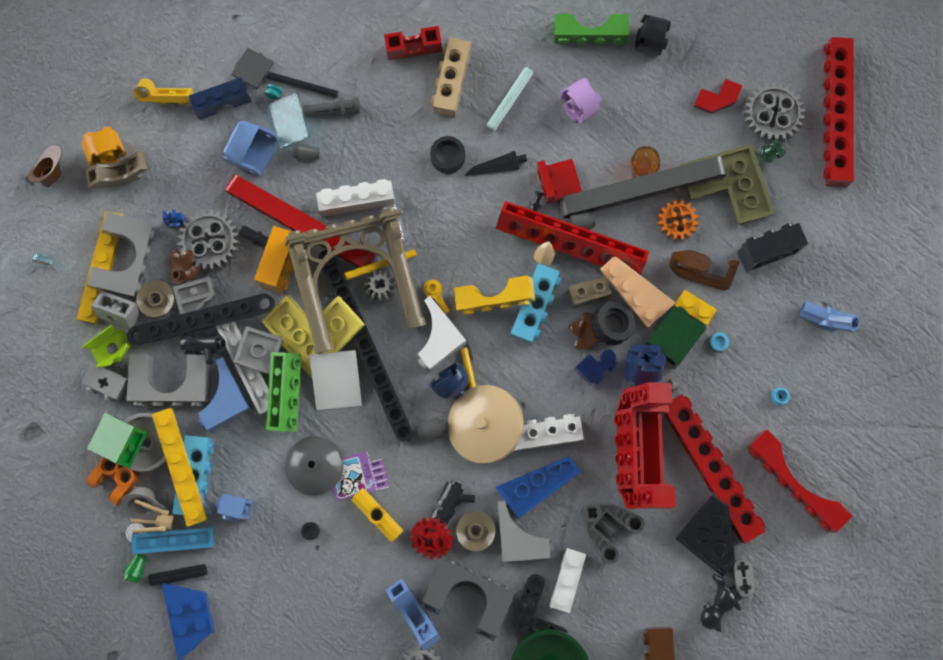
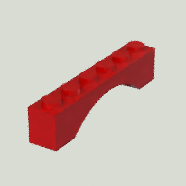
(769, 451)

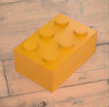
(275, 263)

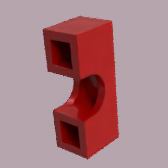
(424, 43)

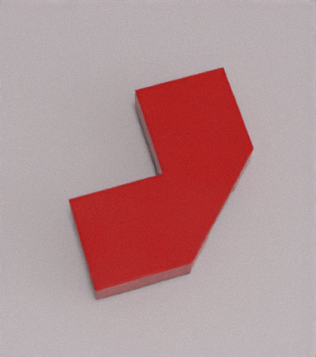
(713, 102)

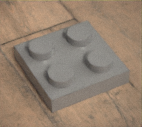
(256, 350)

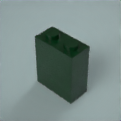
(677, 335)

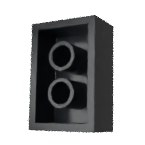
(772, 246)

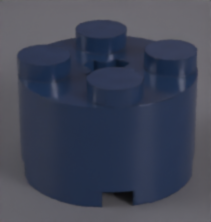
(644, 364)

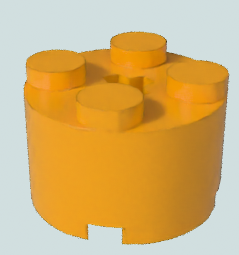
(102, 147)

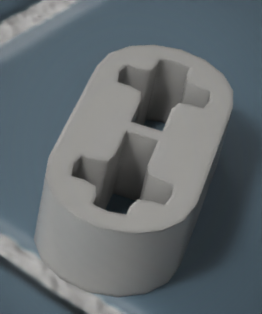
(748, 577)

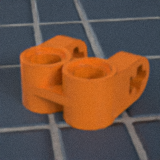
(117, 474)

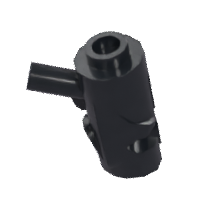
(203, 345)
(450, 498)

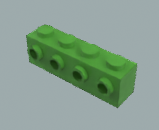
(283, 392)

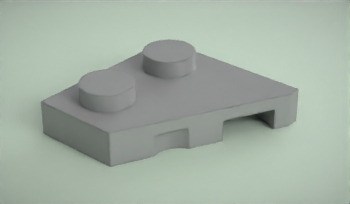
(194, 295)

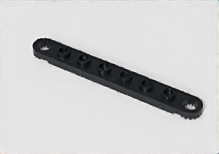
(200, 319)

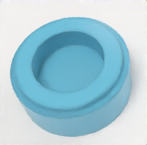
(718, 342)

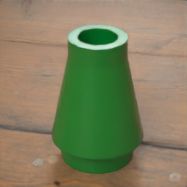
(135, 568)

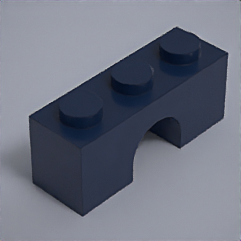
(208, 100)

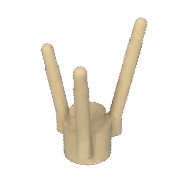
(163, 522)

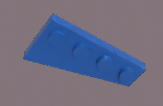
(534, 487)

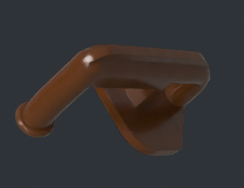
(696, 269)

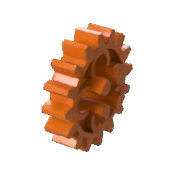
(671, 229)

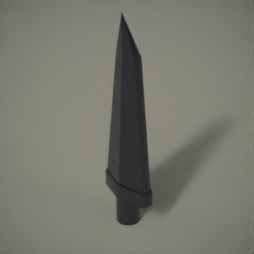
(502, 163)

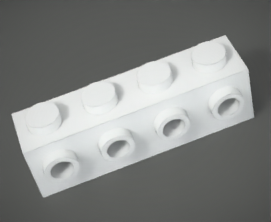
(355, 198)
(550, 432)

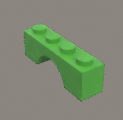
(568, 30)

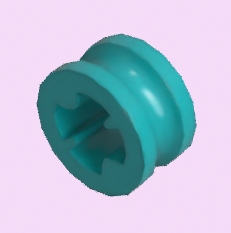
(273, 92)

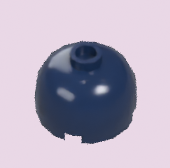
(451, 382)

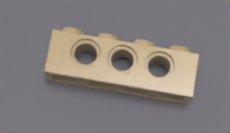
(454, 49)

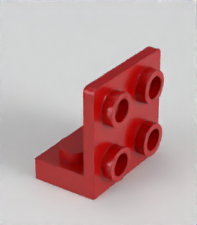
(558, 179)

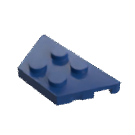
(188, 617)

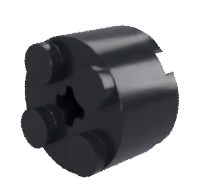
(652, 34)

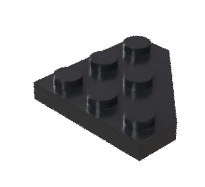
(710, 535)

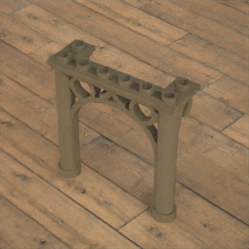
(397, 261)

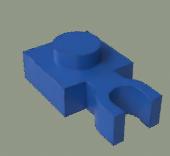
(173, 219)

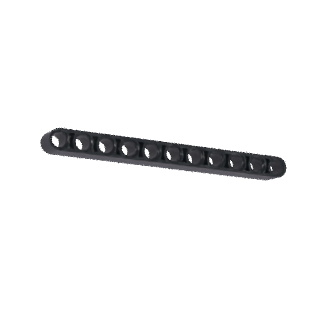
(371, 352)

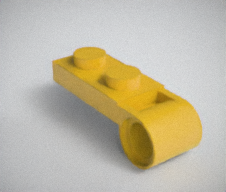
(161, 95)

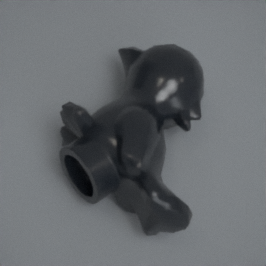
(724, 601)

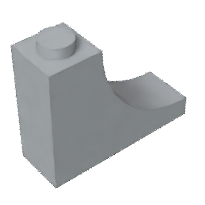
(516, 543)

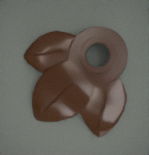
(182, 267)
(584, 332)

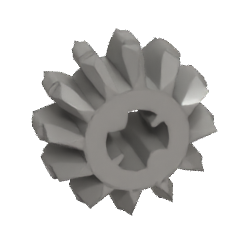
(379, 279)

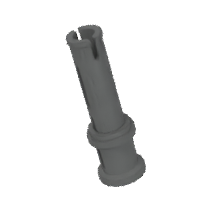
(340, 107)

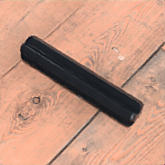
(177, 574)

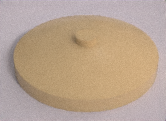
(485, 424)

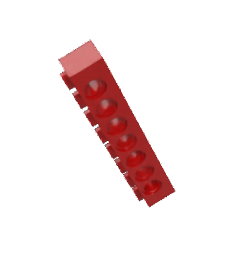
(844, 50)
(564, 234)
(691, 445)

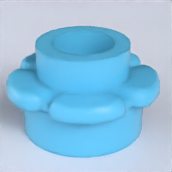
(775, 396)

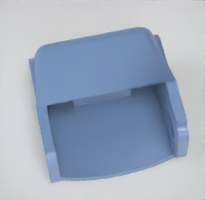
(250, 148)

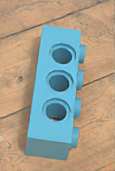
(520, 330)
(203, 467)

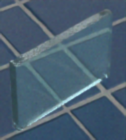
(289, 120)

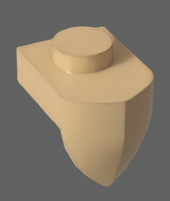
(545, 253)

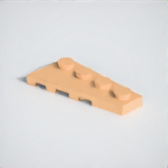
(638, 293)

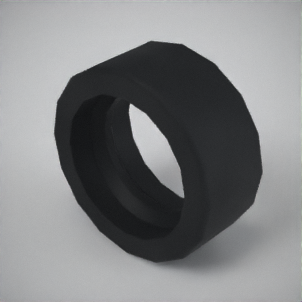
(447, 140)

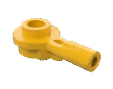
(434, 289)

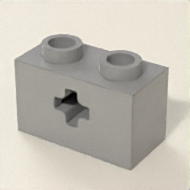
(115, 310)
(95, 382)

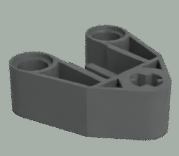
(619, 515)

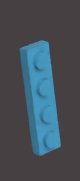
(172, 540)

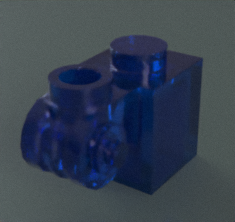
(592, 370)

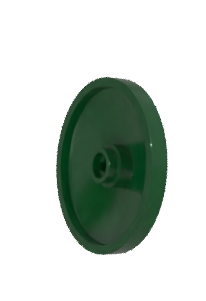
(549, 645)

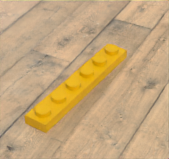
(102, 258)
(179, 467)

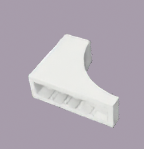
(443, 340)

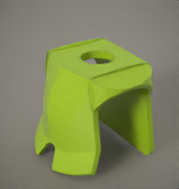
(100, 343)

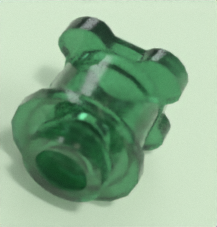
(772, 151)

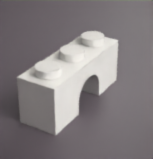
(567, 580)

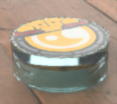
(41, 259)

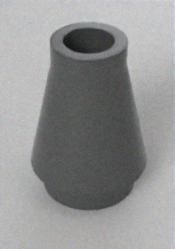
(304, 152)

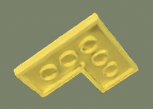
(291, 324)

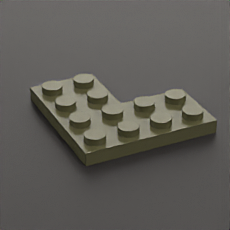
(742, 184)

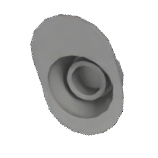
(145, 495)

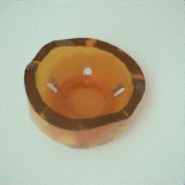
(643, 164)

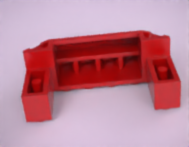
(641, 447)

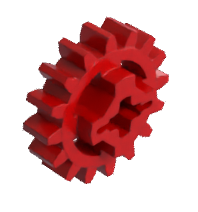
(431, 538)

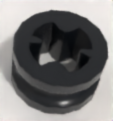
(310, 537)

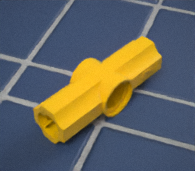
(368, 505)

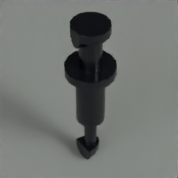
(535, 205)

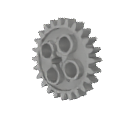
(790, 116)
(207, 223)

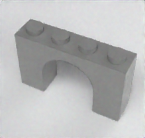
(137, 234)
(142, 388)

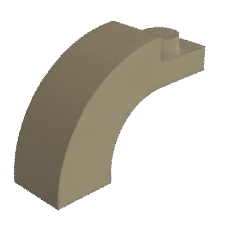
(116, 173)

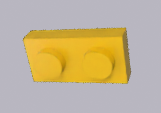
(696, 307)

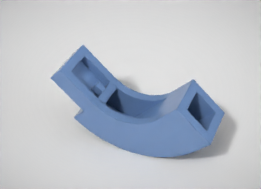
(415, 615)

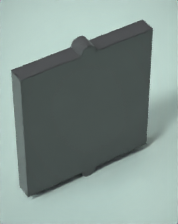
(252, 68)

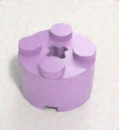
(580, 100)

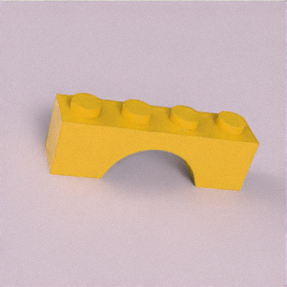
(518, 291)

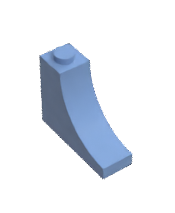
(227, 403)

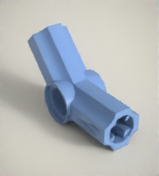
(829, 318)

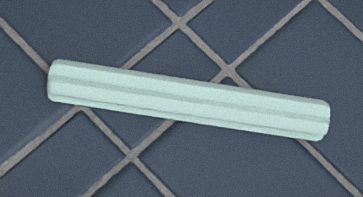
(510, 98)

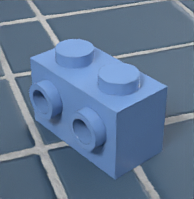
(234, 507)

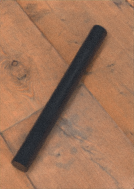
(302, 84)

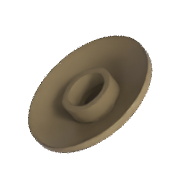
(146, 298)
(467, 538)

